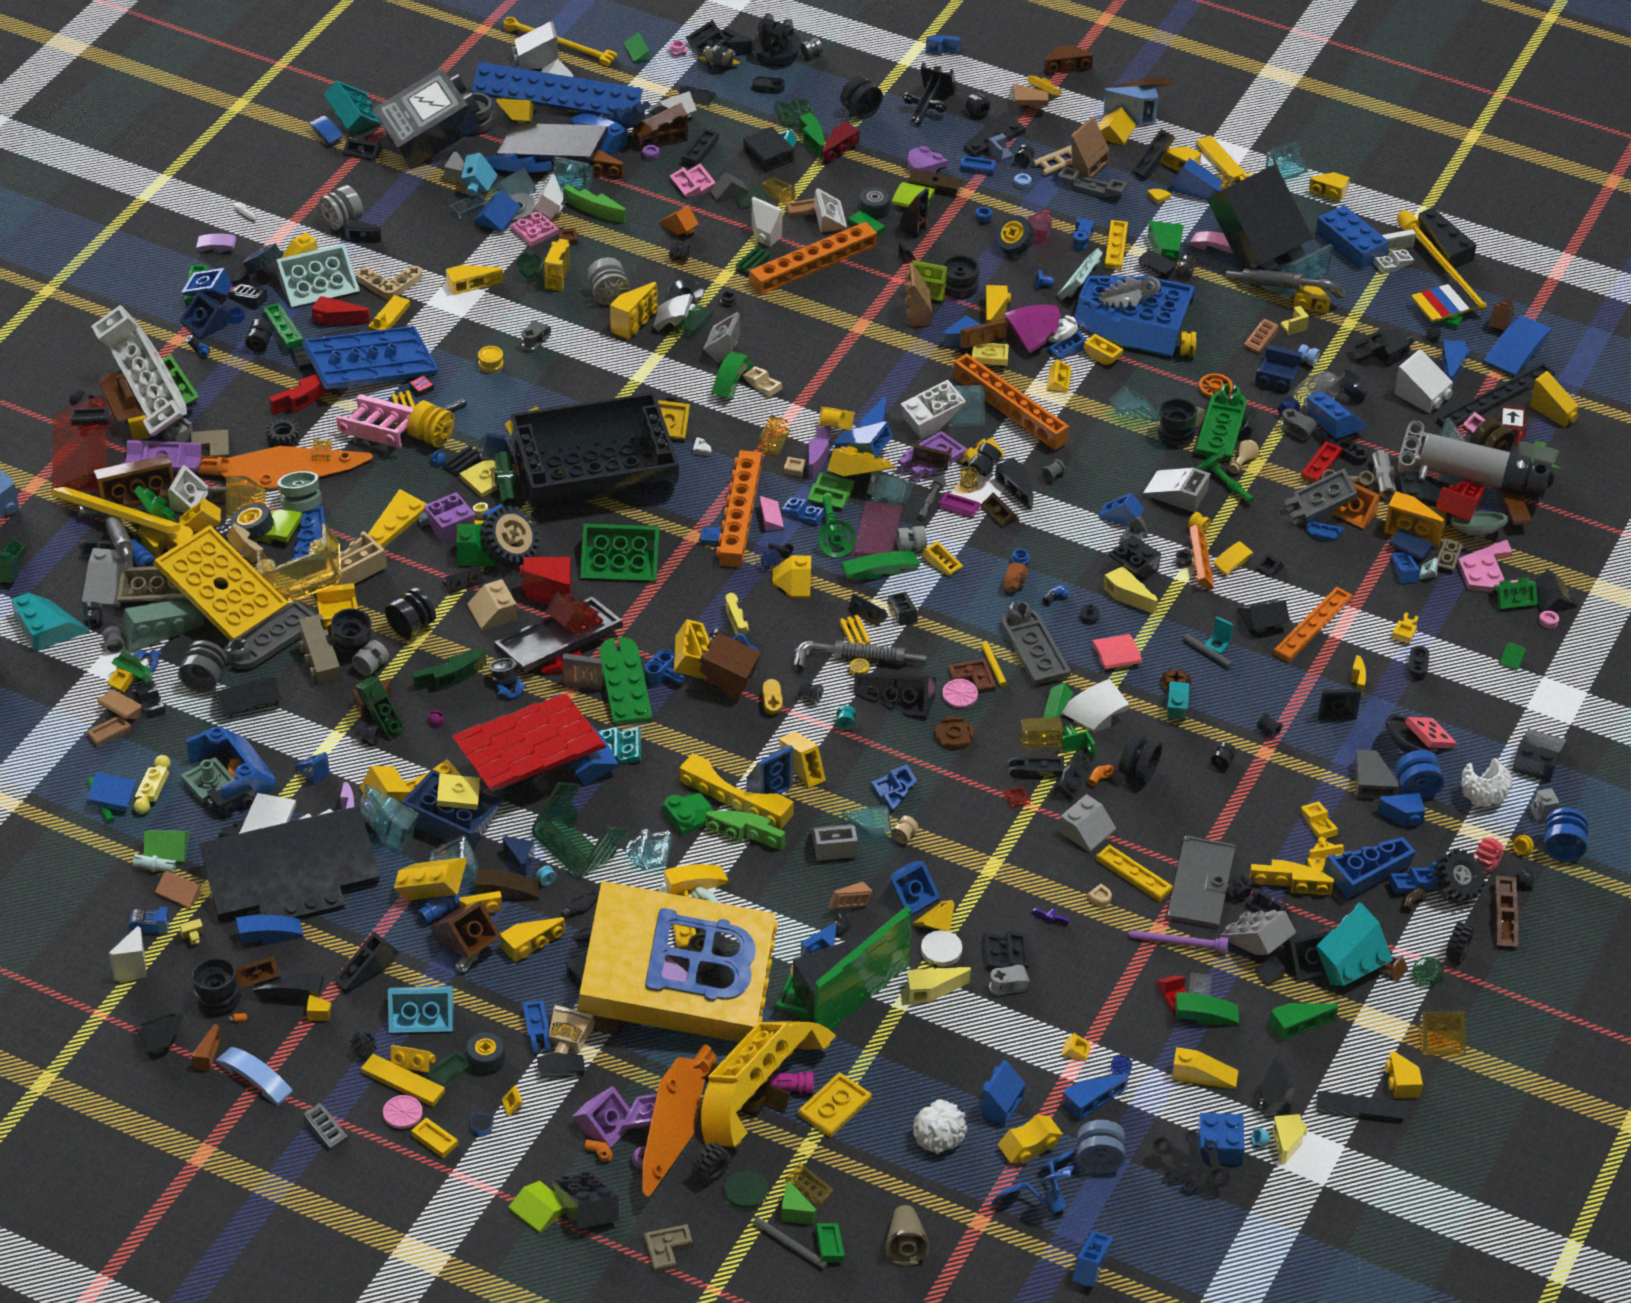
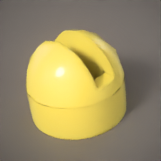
(479, 509)

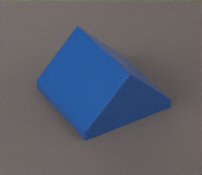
(498, 212)

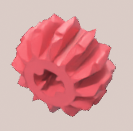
(1489, 853)

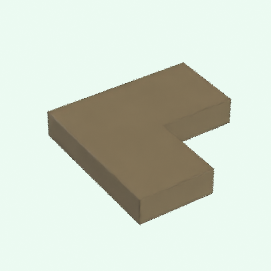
(215, 440)
(663, 1242)

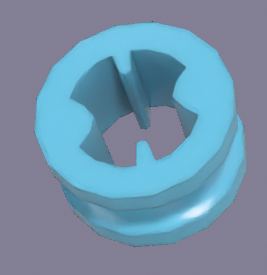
(546, 875)

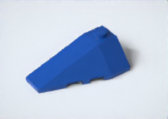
(616, 136)

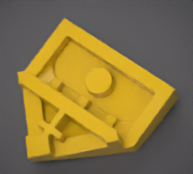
(1319, 853)

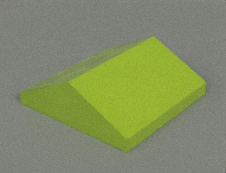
(537, 1206)

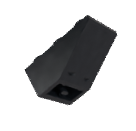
(586, 1200)

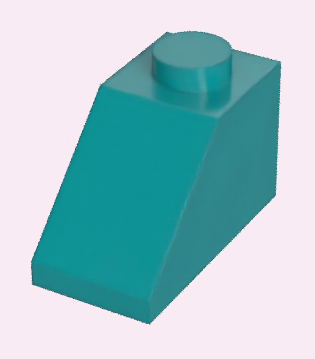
(1178, 700)

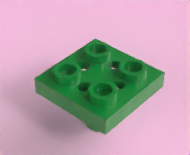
(154, 505)

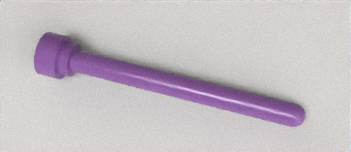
(1219, 945)

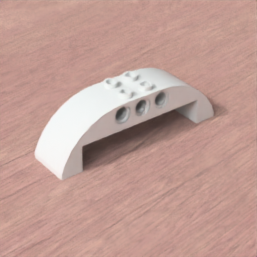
(142, 369)

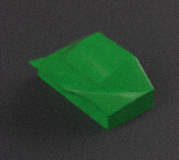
(133, 665)

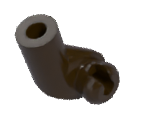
(1416, 894)

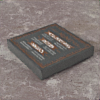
(583, 672)

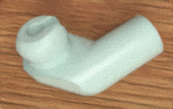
(701, 892)

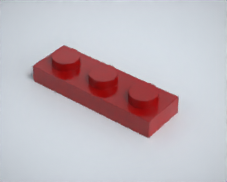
(1321, 461)

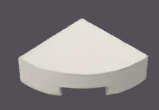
(701, 448)

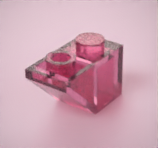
(1040, 223)

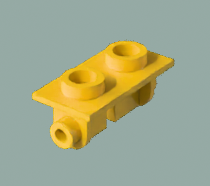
(412, 1058)

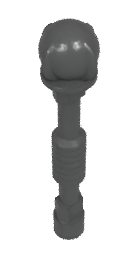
(938, 483)

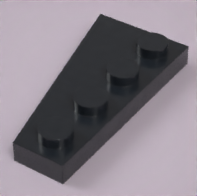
(1002, 124)

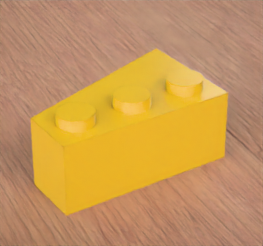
(689, 646)

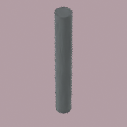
(1208, 651)

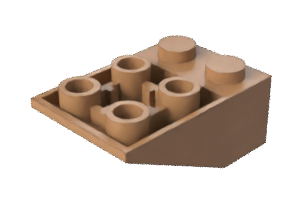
(1089, 149)
(918, 299)

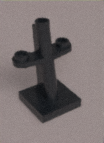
(934, 81)

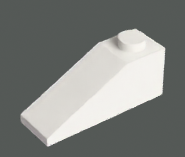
(550, 198)

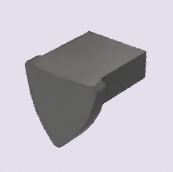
(1137, 528)

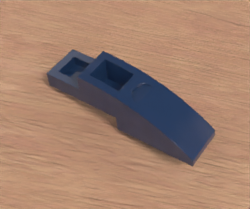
(630, 116)

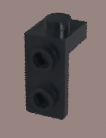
(230, 805)

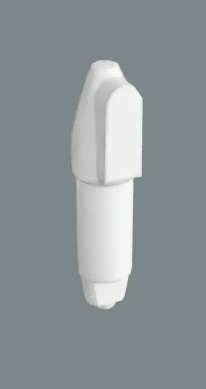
(240, 207)

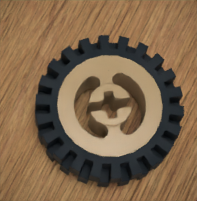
(500, 539)

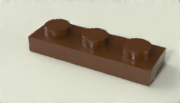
(983, 333)

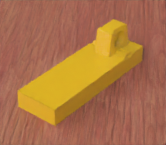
(389, 314)

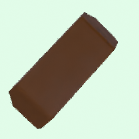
(120, 396)

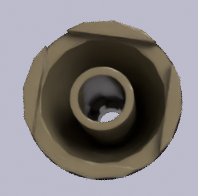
(906, 1238)

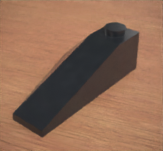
(904, 693)

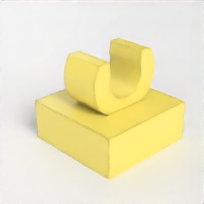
(192, 930)

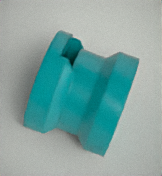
(845, 717)

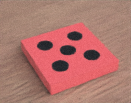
(1430, 732)

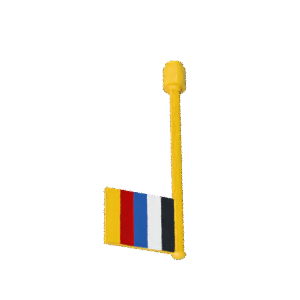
(1447, 299)

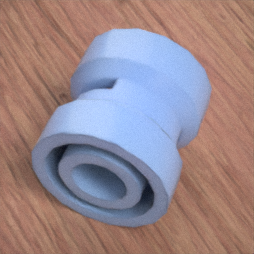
(1309, 355)

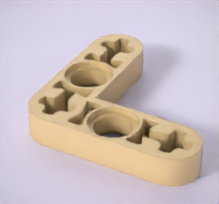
(391, 287)

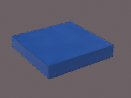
(111, 792)

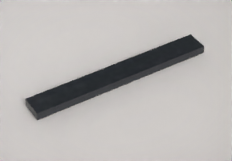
(1495, 396)

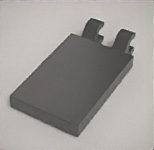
(1321, 497)

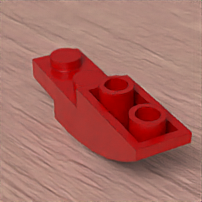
(297, 398)

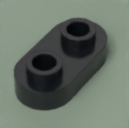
(1418, 661)

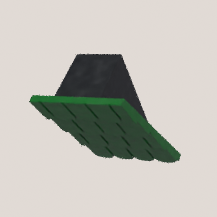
(847, 974)

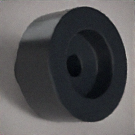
(1089, 614)

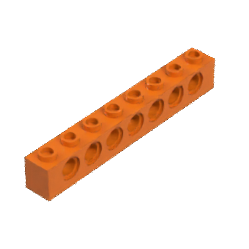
(812, 258)
(1012, 402)
(740, 509)

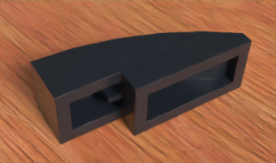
(289, 986)

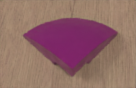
(1033, 324)

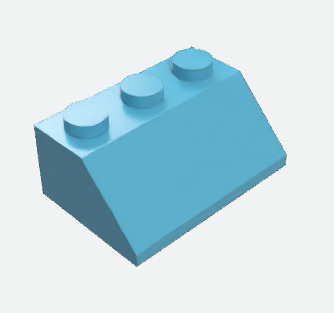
(420, 1009)

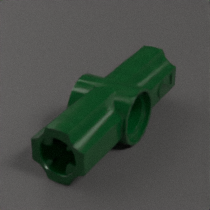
(505, 479)

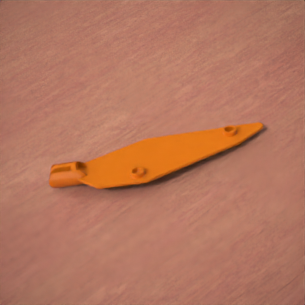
(273, 463)
(674, 1115)

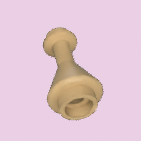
(1247, 450)

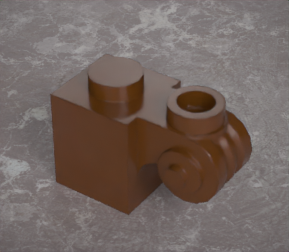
(1502, 314)

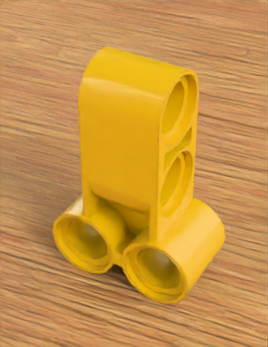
(836, 418)

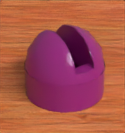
(436, 719)

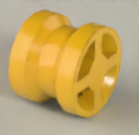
(1202, 522)

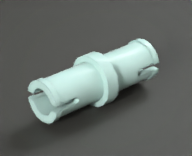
(154, 863)

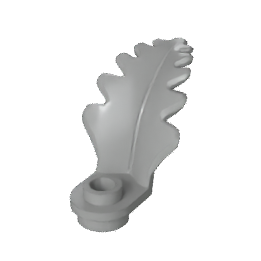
(1130, 291)

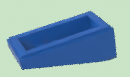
(1076, 340)
(1406, 570)

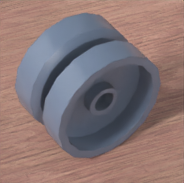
(1101, 1146)

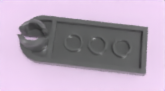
(267, 637)
(1034, 644)

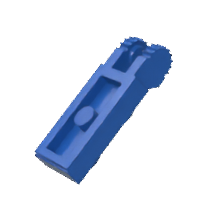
(536, 1024)

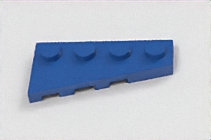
(310, 530)

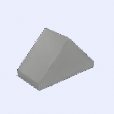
(454, 168)

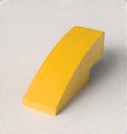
(693, 876)

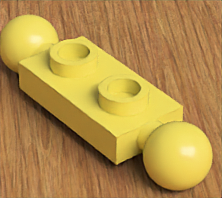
(152, 784)

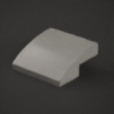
(672, 311)

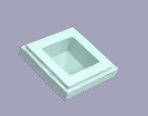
(1429, 569)

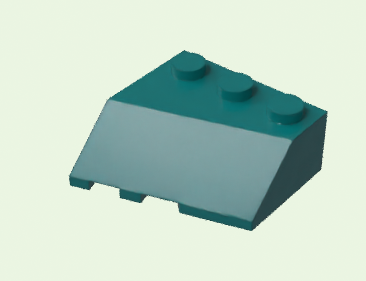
(351, 107)
(45, 621)
(1354, 947)

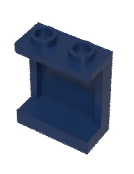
(1279, 368)

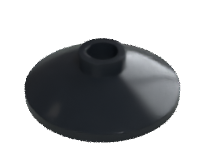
(686, 287)

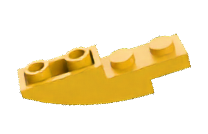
(1297, 876)

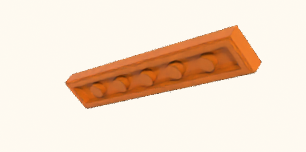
(1312, 624)

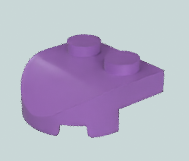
(925, 160)

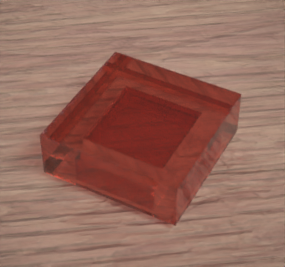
(1017, 796)

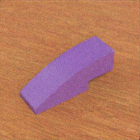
(819, 450)

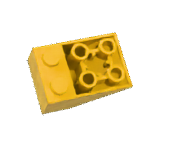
(633, 310)
(850, 462)

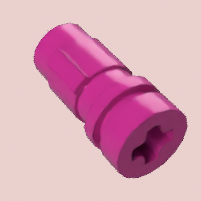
(794, 1082)

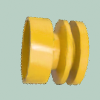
(430, 423)

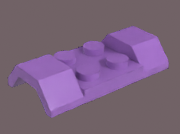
(178, 452)

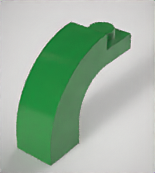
(730, 372)

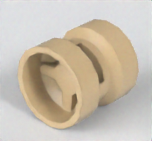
(906, 827)

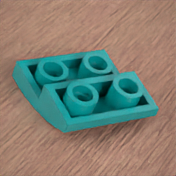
(624, 744)

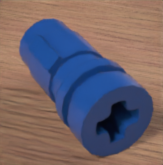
(141, 555)
(437, 907)

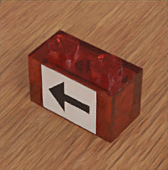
(1514, 419)

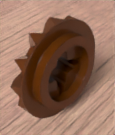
(1171, 674)

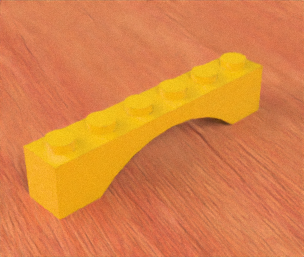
(700, 775)

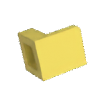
(1297, 323)

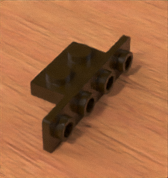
(764, 1095)

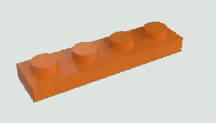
(1201, 556)

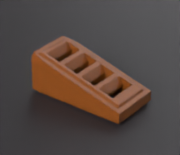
(205, 1053)

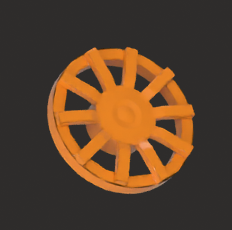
(1214, 385)

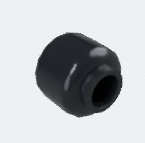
(977, 105)

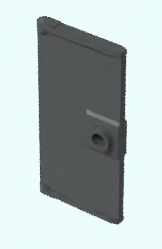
(1201, 882)

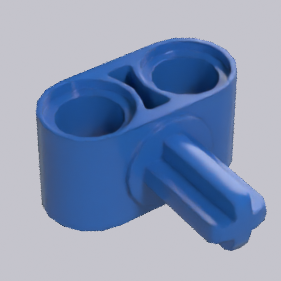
(660, 668)

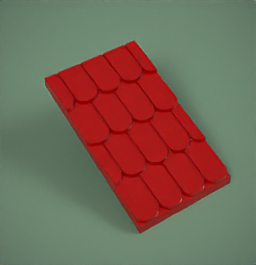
(527, 743)

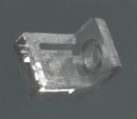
(1200, 984)

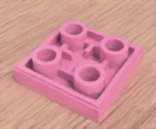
(534, 229)

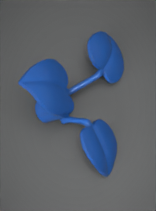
(1053, 1197)

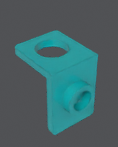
(1221, 633)

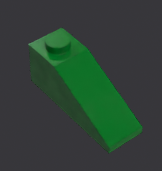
(1301, 1017)

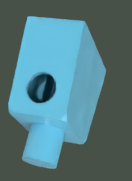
(477, 174)

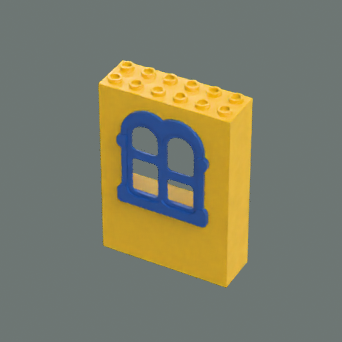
(629, 953)

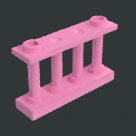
(376, 409)

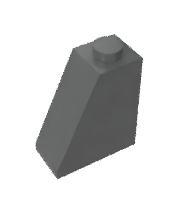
(1373, 776)

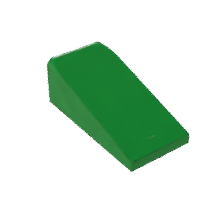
(1057, 700)

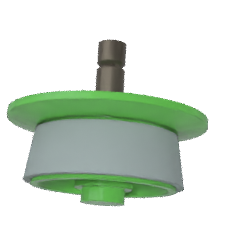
(1539, 451)

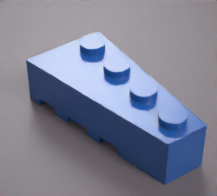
(1370, 865)

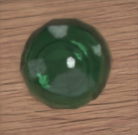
(530, 265)
(1428, 971)

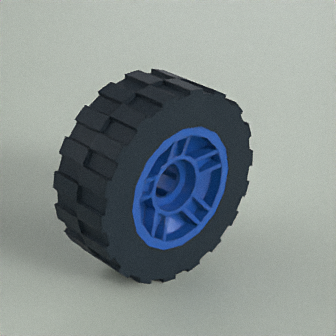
(262, 258)

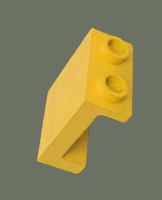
(335, 599)

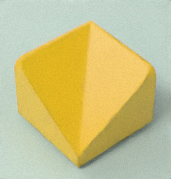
(318, 1009)

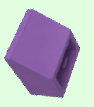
(446, 514)

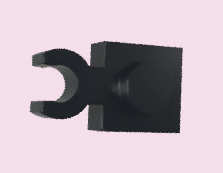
(1247, 425)

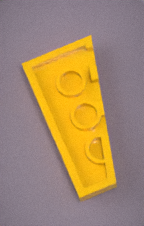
(396, 518)

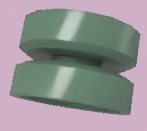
(300, 491)

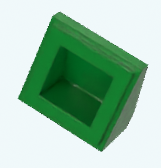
(1513, 656)

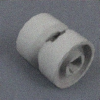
(917, 535)
(370, 657)

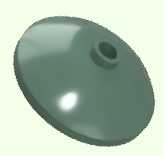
(1481, 524)

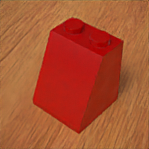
(545, 578)

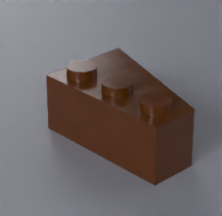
(663, 128)

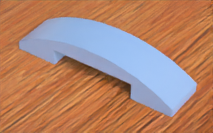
(256, 1072)

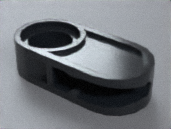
(766, 84)

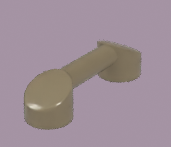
(1364, 479)

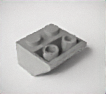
(835, 842)

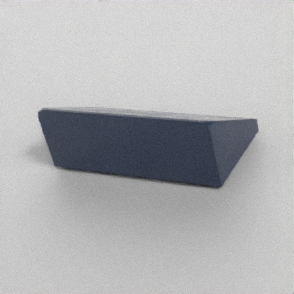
(1411, 544)

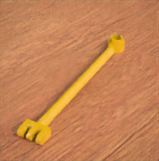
(605, 58)

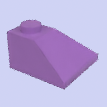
(640, 1113)
(603, 1117)

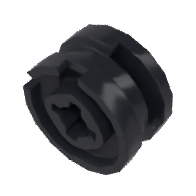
(503, 671)

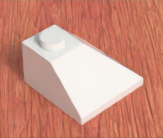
(685, 99)
(766, 222)

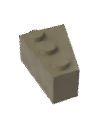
(318, 651)

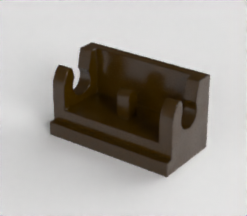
(931, 456)

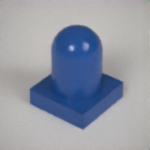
(1043, 280)

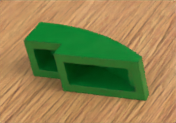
(812, 133)
(1206, 1009)

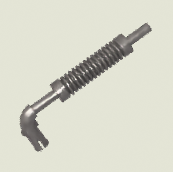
(1285, 280)
(115, 529)
(855, 651)

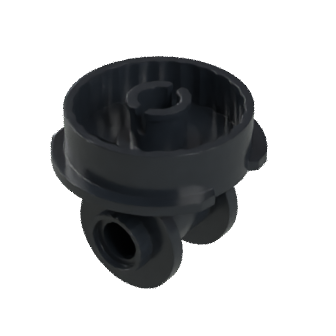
(776, 42)

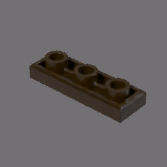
(936, 181)

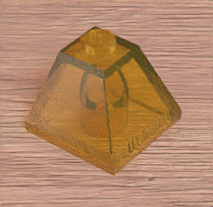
(241, 492)

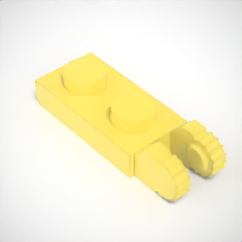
(736, 615)

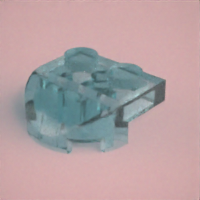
(650, 849)

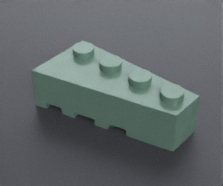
(159, 622)

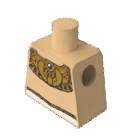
(569, 1029)

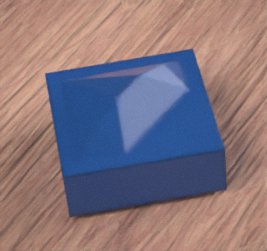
(710, 536)

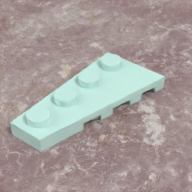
(1080, 274)

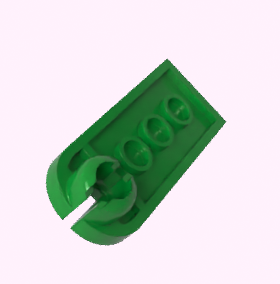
(1222, 423)
(625, 682)

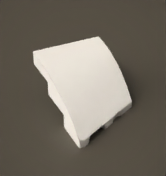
(1096, 706)

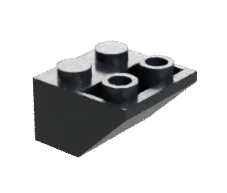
(1137, 557)

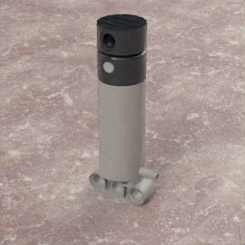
(1471, 462)

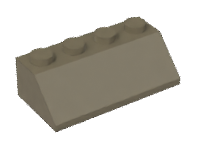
(146, 585)

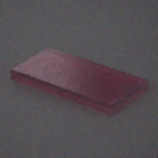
(877, 528)

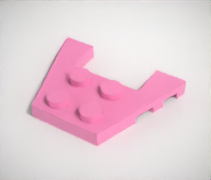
(1481, 568)

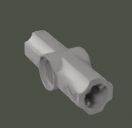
(1383, 474)

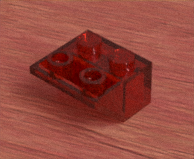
(573, 613)

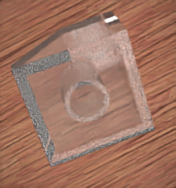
(1318, 382)

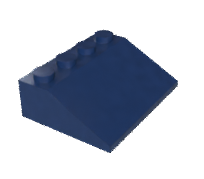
(449, 822)

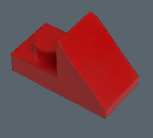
(1169, 989)

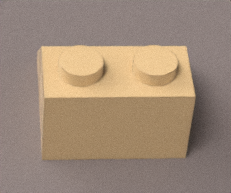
(493, 606)

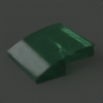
(789, 113)
(694, 321)

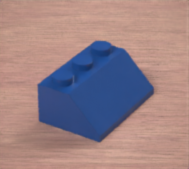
(1332, 415)

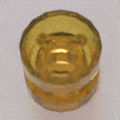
(969, 479)

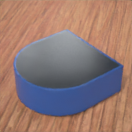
(482, 1124)

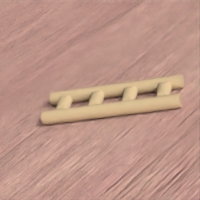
(1054, 156)

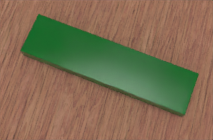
(283, 326)

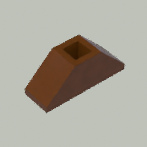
(1067, 59)

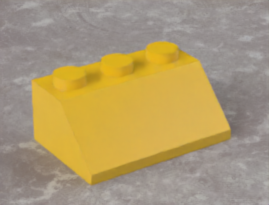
(430, 879)

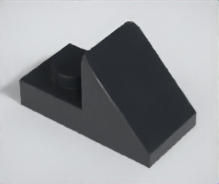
(737, 42)

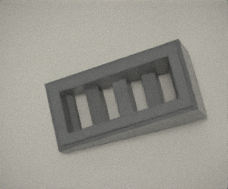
(317, 1115)

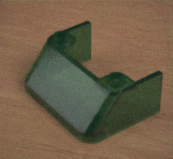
(558, 835)

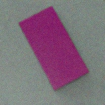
(959, 505)

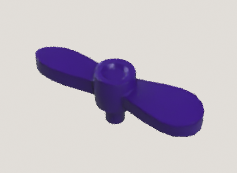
(1050, 916)

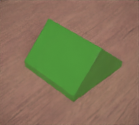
(167, 844)

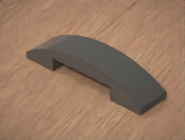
(1072, 178)

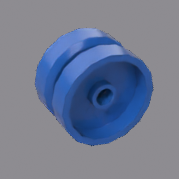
(1419, 773)

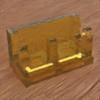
(773, 436)
(1041, 732)

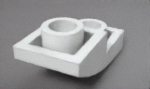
(1397, 260)

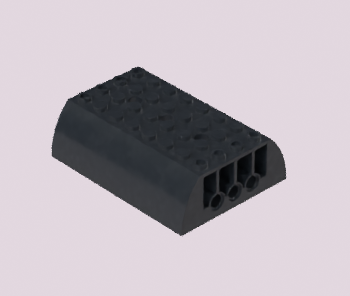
(591, 436)

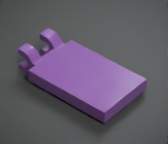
(938, 441)

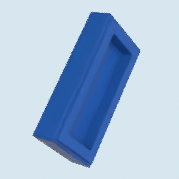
(977, 165)

